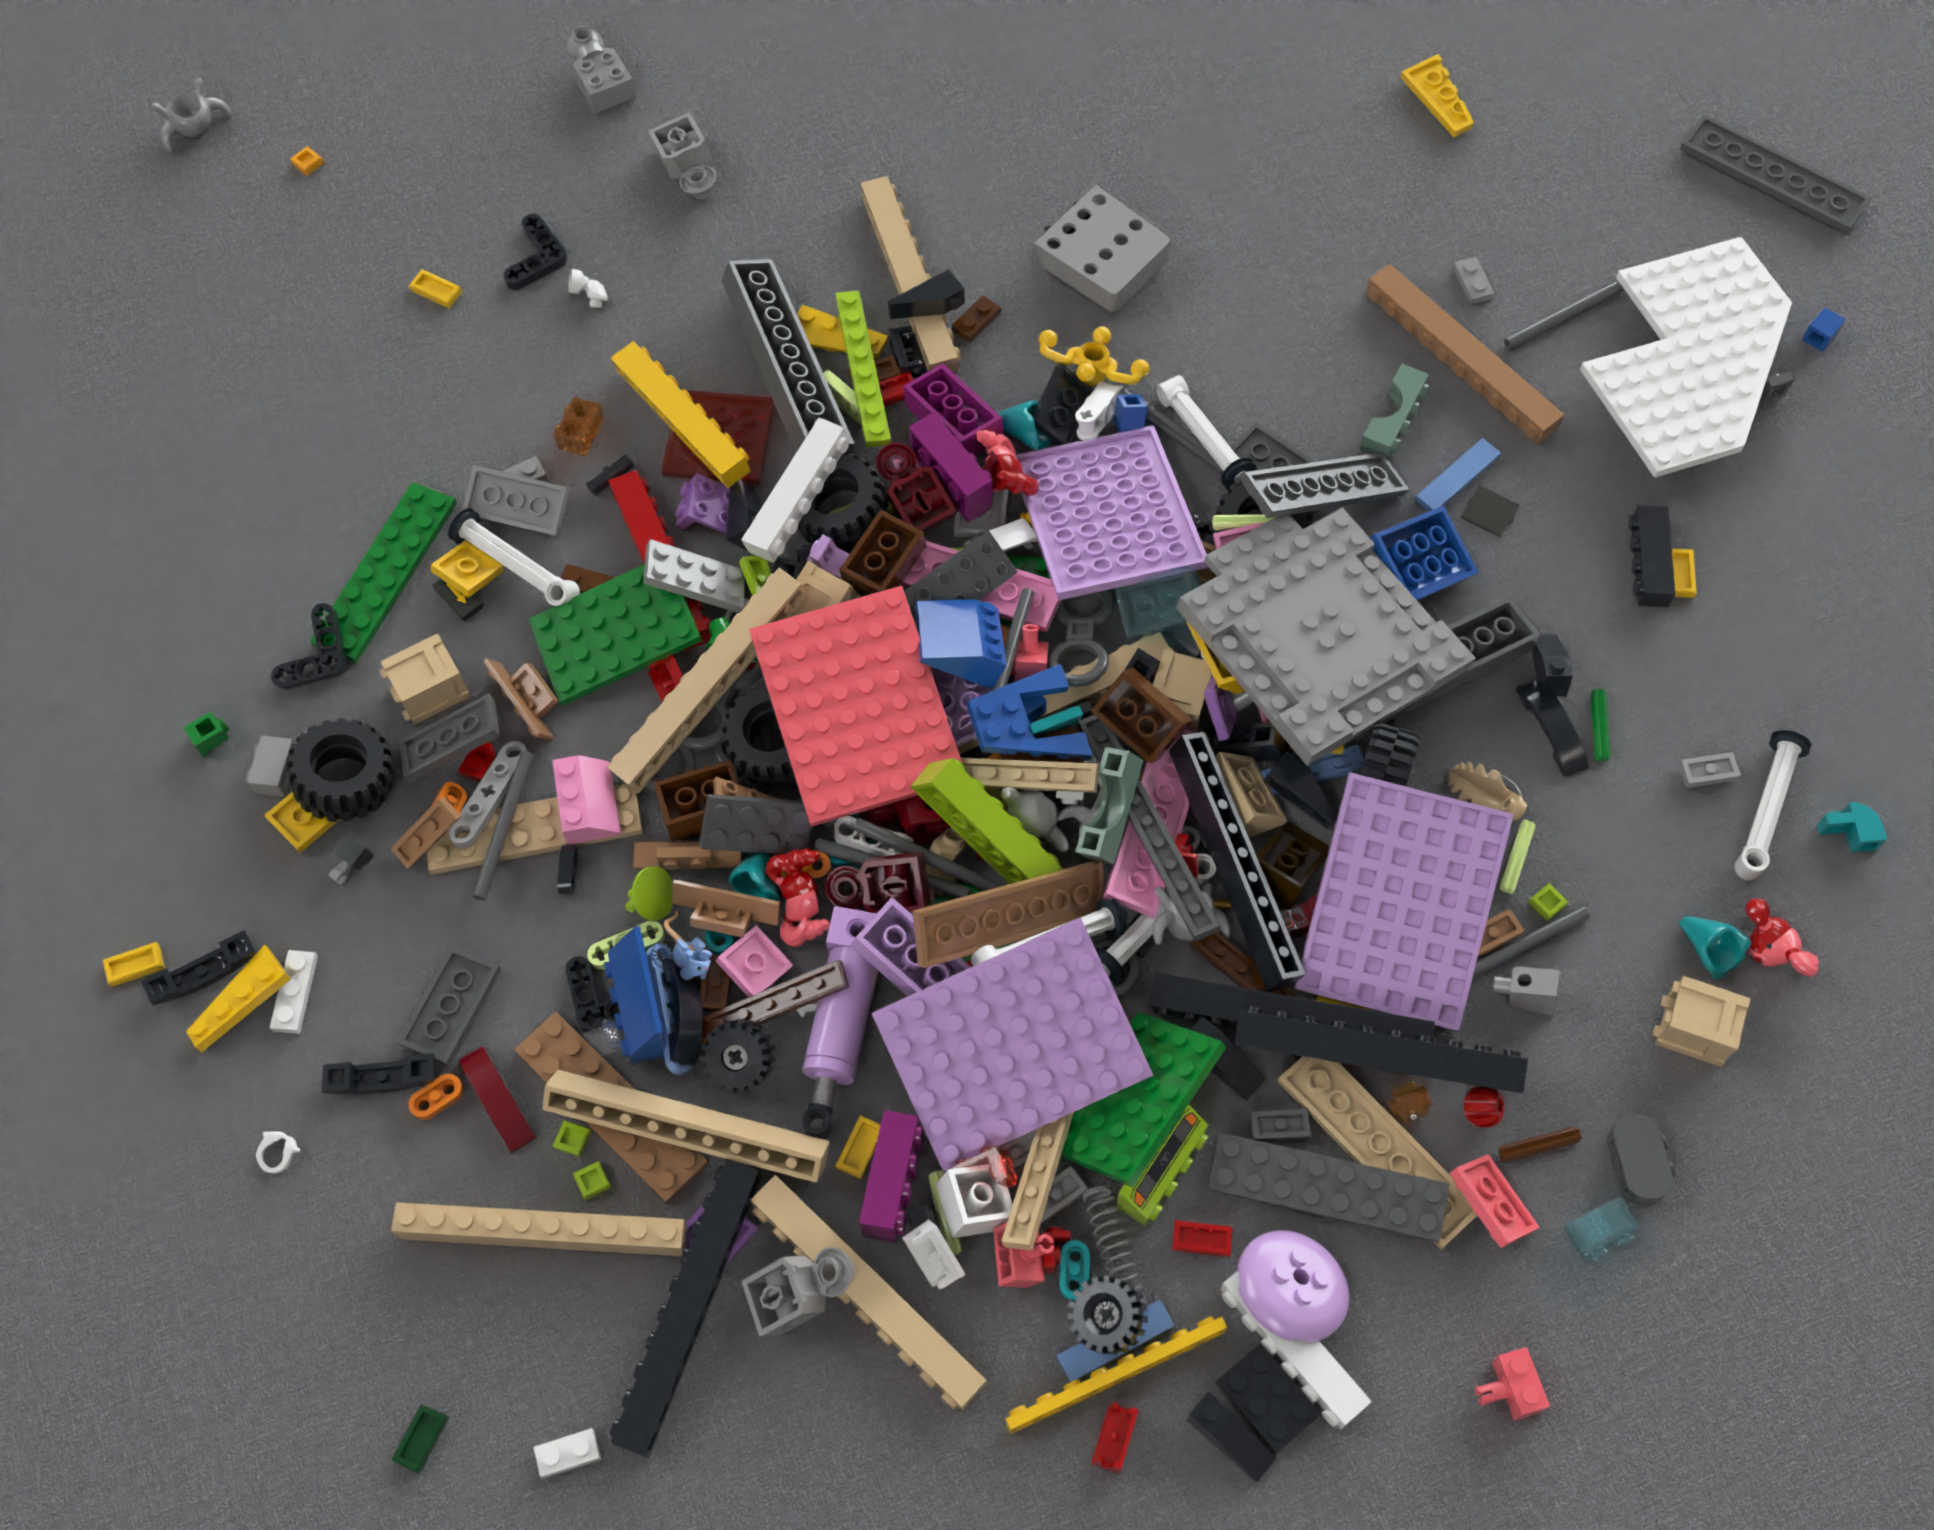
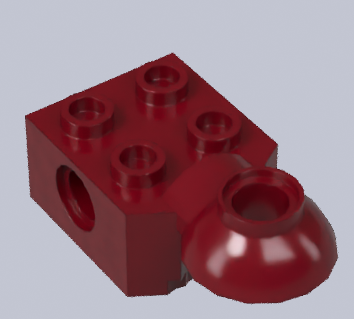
(914, 491)
(914, 816)
(879, 881)

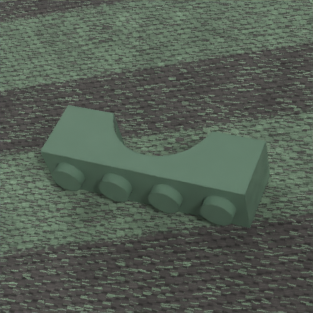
(1405, 390)
(1119, 779)

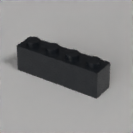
(1652, 556)

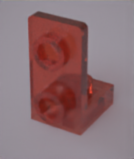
(1001, 1165)

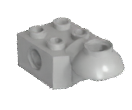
(599, 70)
(685, 155)
(796, 1289)

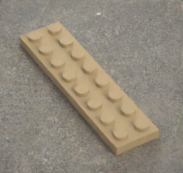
(532, 831)
(1369, 1131)

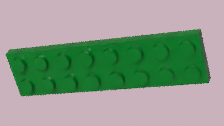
(388, 567)

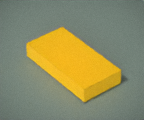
(435, 288)
(1684, 573)
(133, 964)
(859, 1148)

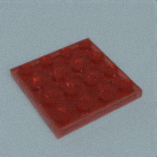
(742, 417)

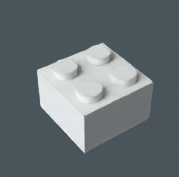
(973, 1201)

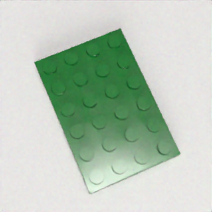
(611, 634)
(1128, 1127)

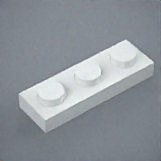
(293, 996)

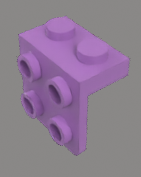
(703, 502)

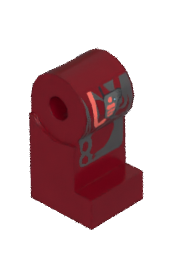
(1299, 918)

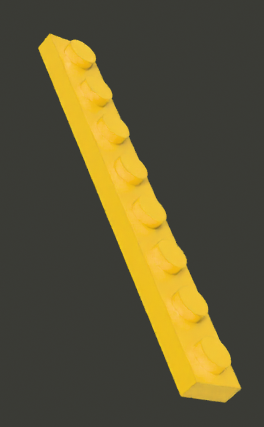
(1103, 1379)

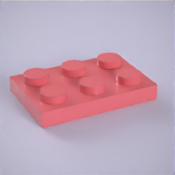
(1494, 1200)

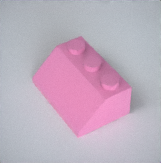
(586, 799)

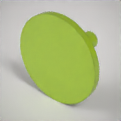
(651, 894)

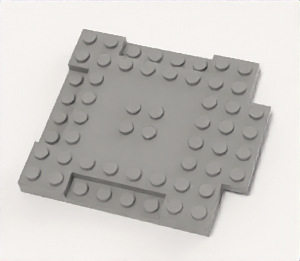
(1320, 631)

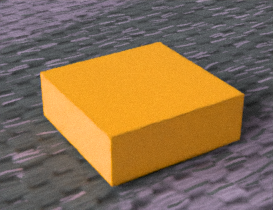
(306, 161)

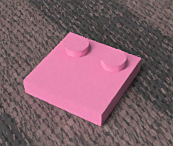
(754, 962)

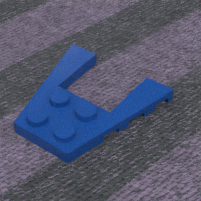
(1004, 726)

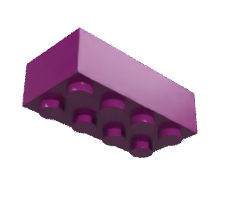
(954, 402)
(955, 468)
(890, 1177)

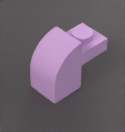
(827, 556)

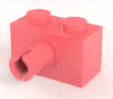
(1030, 655)
(1017, 1266)
(1517, 1384)

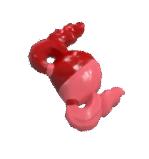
(1004, 465)
(800, 896)
(1784, 941)

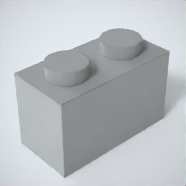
(269, 767)

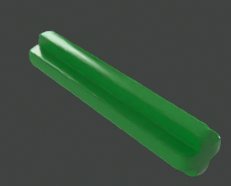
(1600, 725)

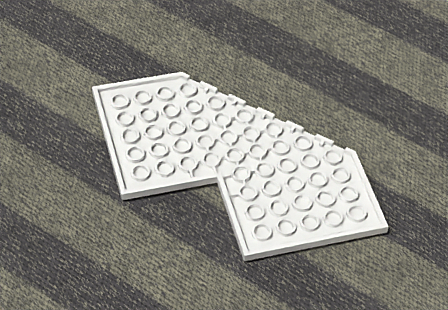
(1704, 378)

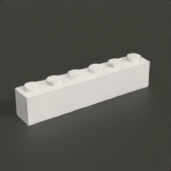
(796, 490)
(1308, 1362)

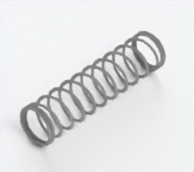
(1087, 1196)

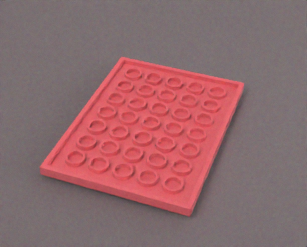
(853, 703)

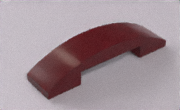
(497, 1099)

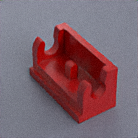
(666, 676)
(1114, 1437)

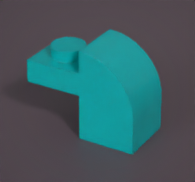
(1859, 822)

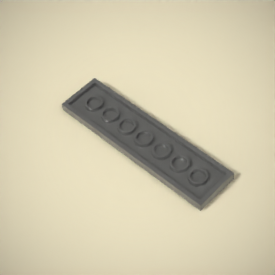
(1775, 173)
(1323, 484)
(1329, 1187)

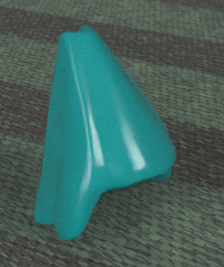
(1019, 423)
(751, 877)
(1716, 944)

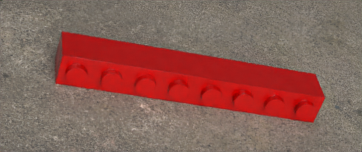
(644, 524)

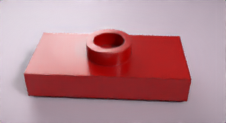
(892, 388)
(1202, 1238)

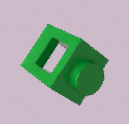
(207, 732)

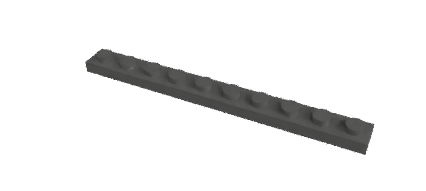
(1158, 843)

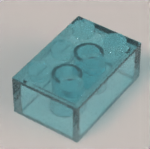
(1153, 602)

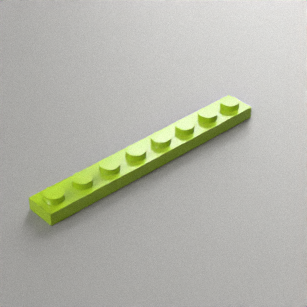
(862, 369)

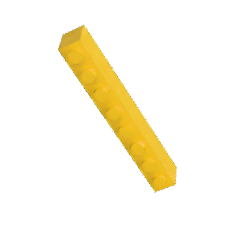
(681, 414)

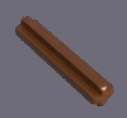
(1539, 1144)

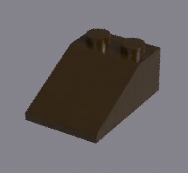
(1291, 862)

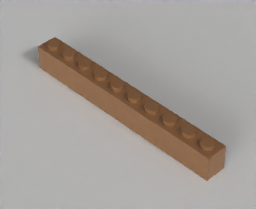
(1464, 354)

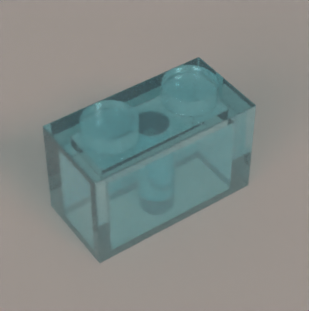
(1602, 1228)

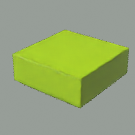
(1548, 902)
(572, 1138)
(592, 1180)

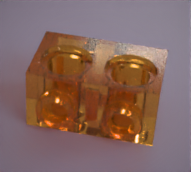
(582, 428)

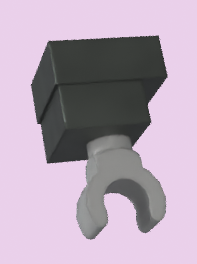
(352, 855)

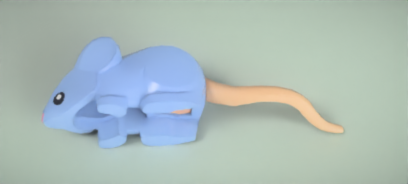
(689, 956)

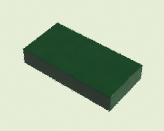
(420, 1439)

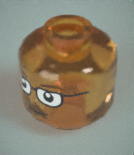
(1410, 1102)

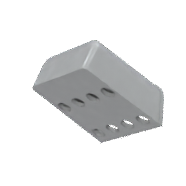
(1107, 253)

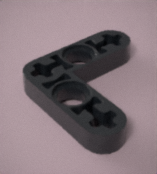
(542, 257)
(324, 656)
(591, 1006)

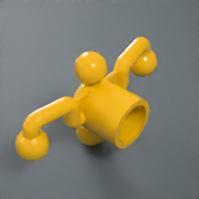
(1092, 359)

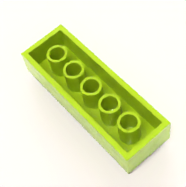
(983, 822)

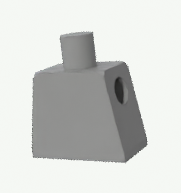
(1530, 989)

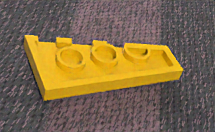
(1434, 89)
(826, 333)
(248, 990)

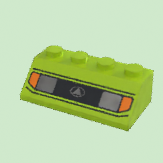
(1159, 1177)

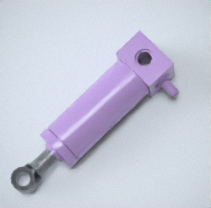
(839, 1020)

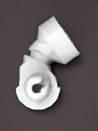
(594, 289)

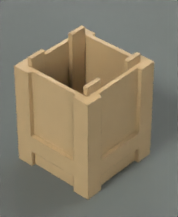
(823, 589)
(424, 679)
(1184, 683)
(1701, 1021)

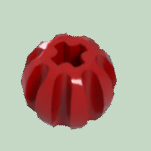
(1484, 1106)

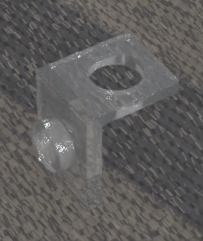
(605, 1039)

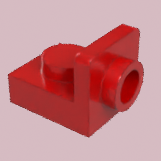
(478, 762)
(1187, 853)
(1051, 1259)

